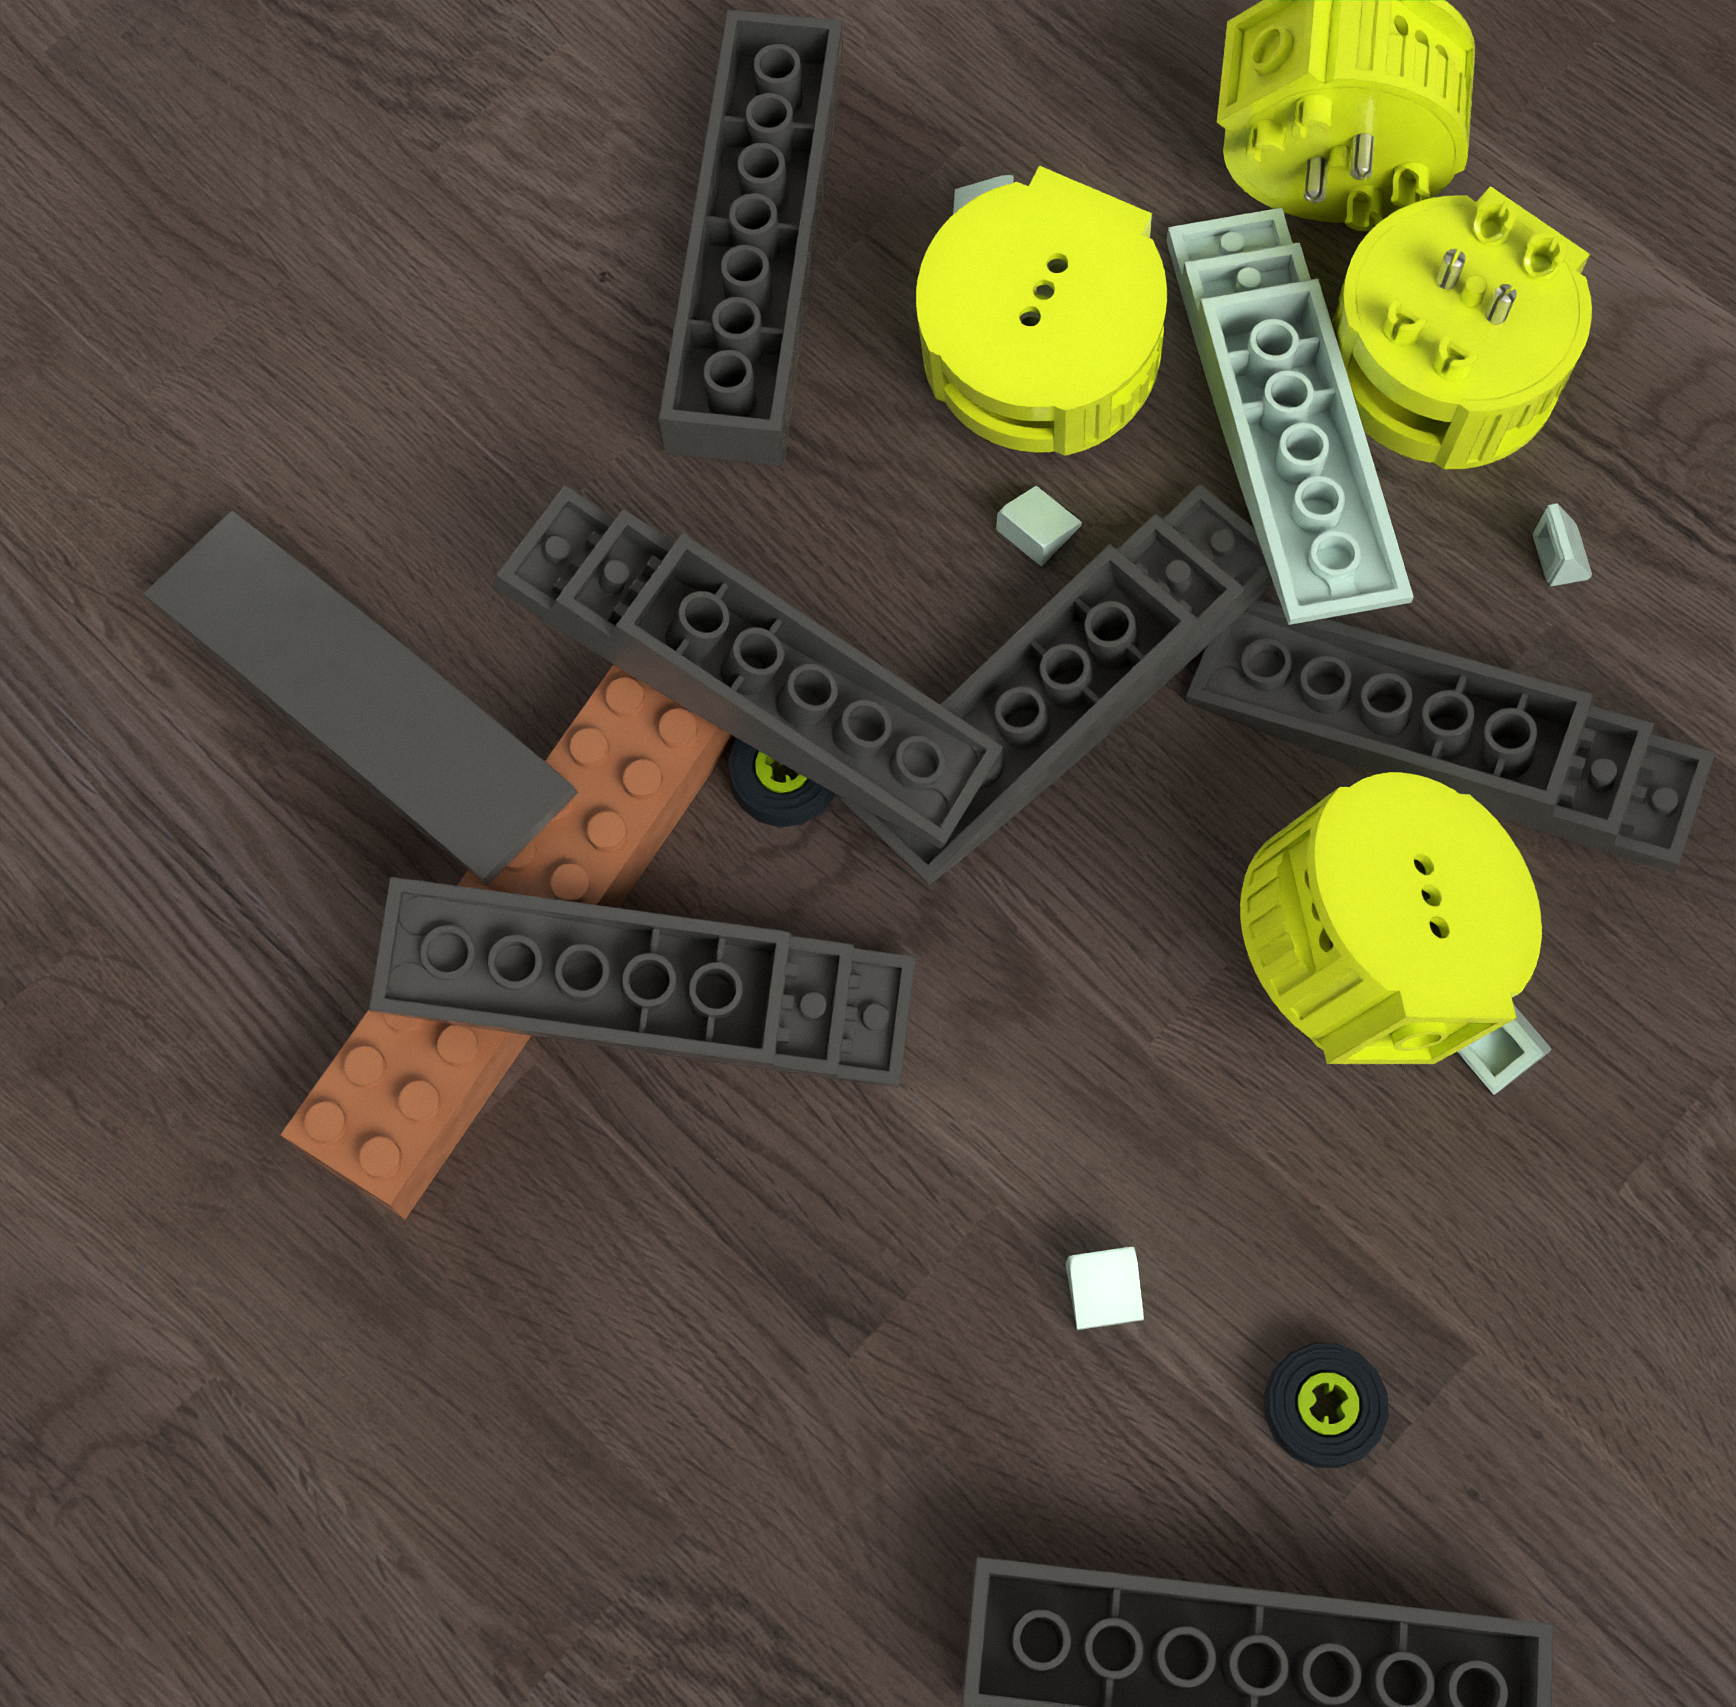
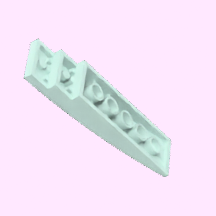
(1288, 416)

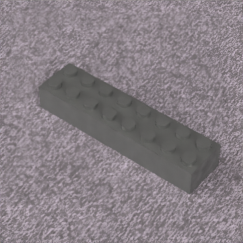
(753, 239)
(1160, 1642)

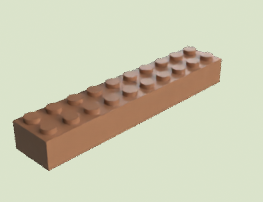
(415, 1085)

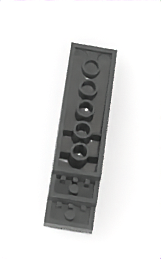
(1093, 662)
(748, 663)
(361, 697)
(1485, 731)
(642, 982)

